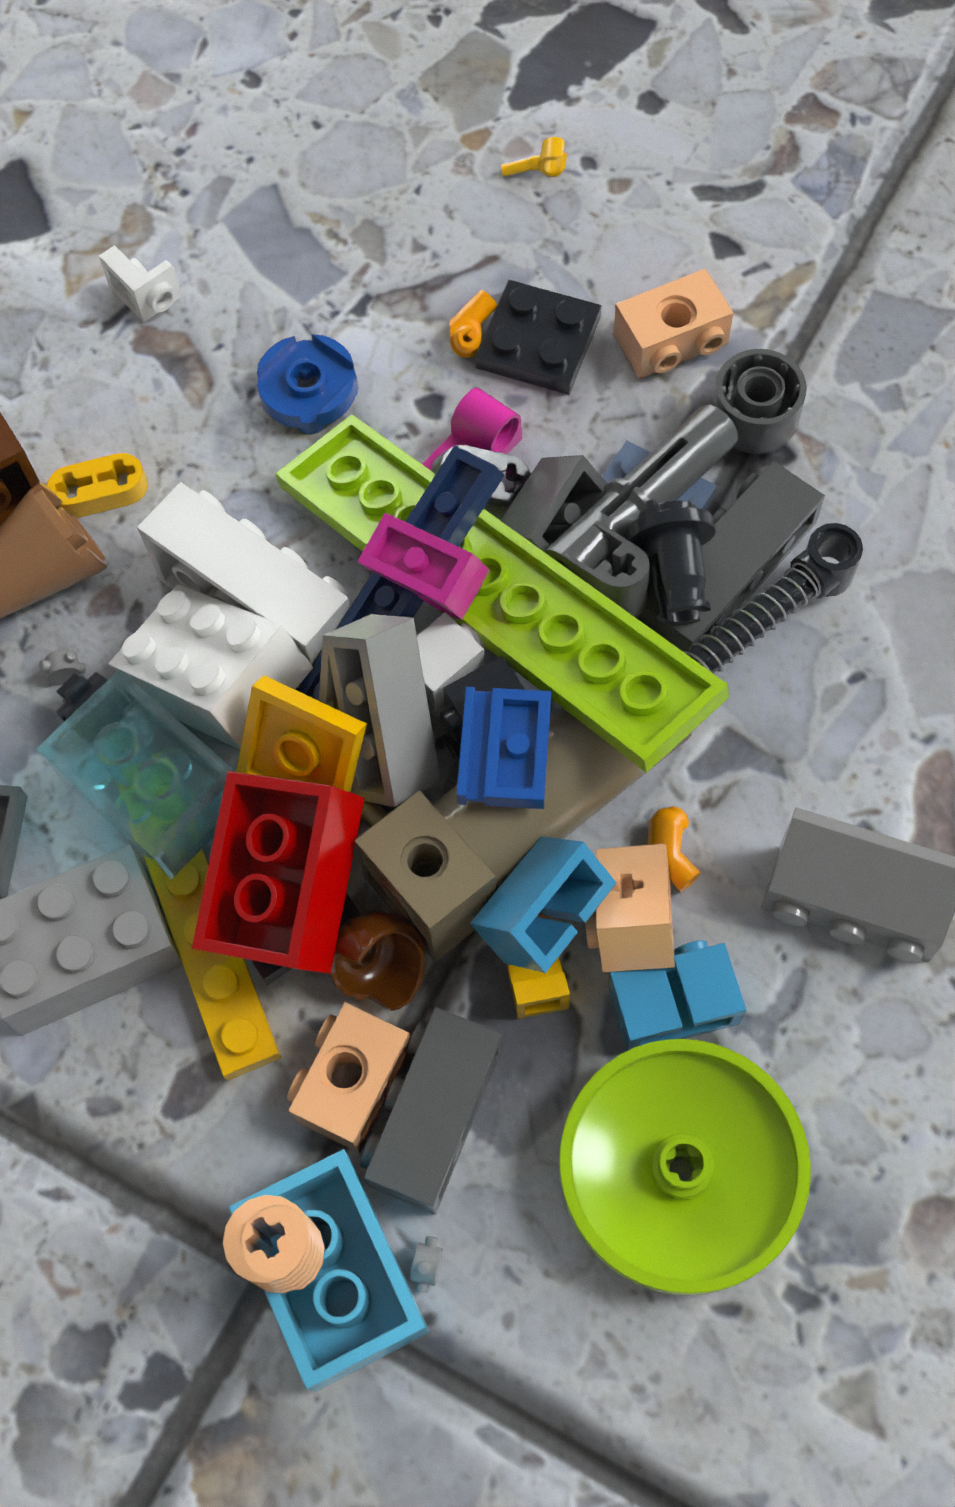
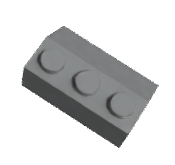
(862, 886)

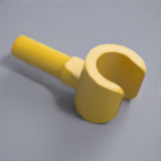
(550, 161)

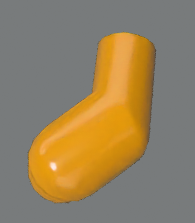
(466, 324)
(667, 828)

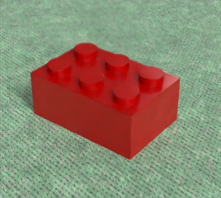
(278, 871)

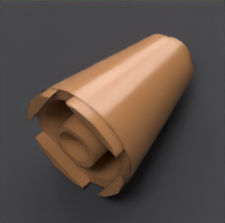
(43, 551)

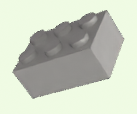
(81, 940)

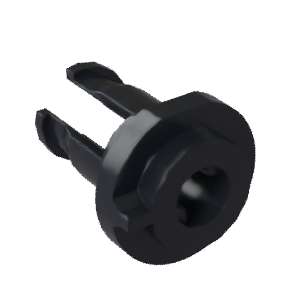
(673, 539)

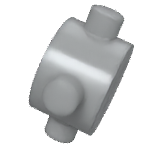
(61, 666)
(426, 1264)

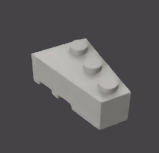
(378, 678)

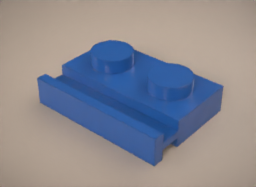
(504, 748)

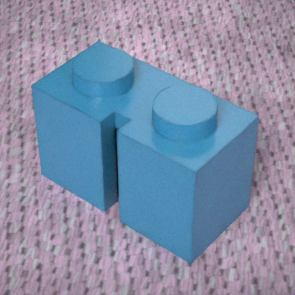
(555, 879)
(680, 1000)

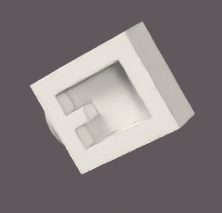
(140, 290)

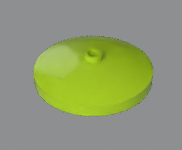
(732, 1130)

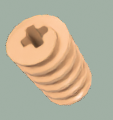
(249, 1242)

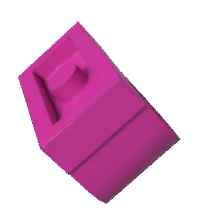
(482, 424)
(424, 565)

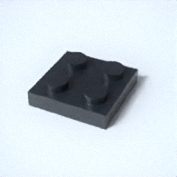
(538, 337)

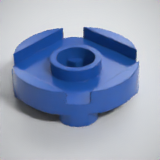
(313, 406)

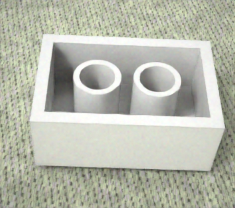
(205, 657)

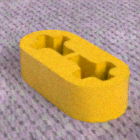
(98, 484)

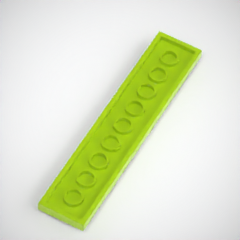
(530, 608)

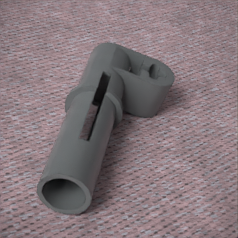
(599, 538)

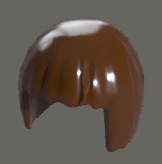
(379, 959)

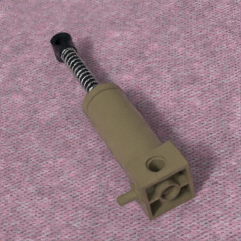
(450, 858)

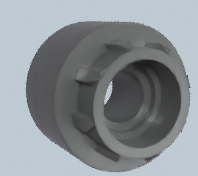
(762, 397)

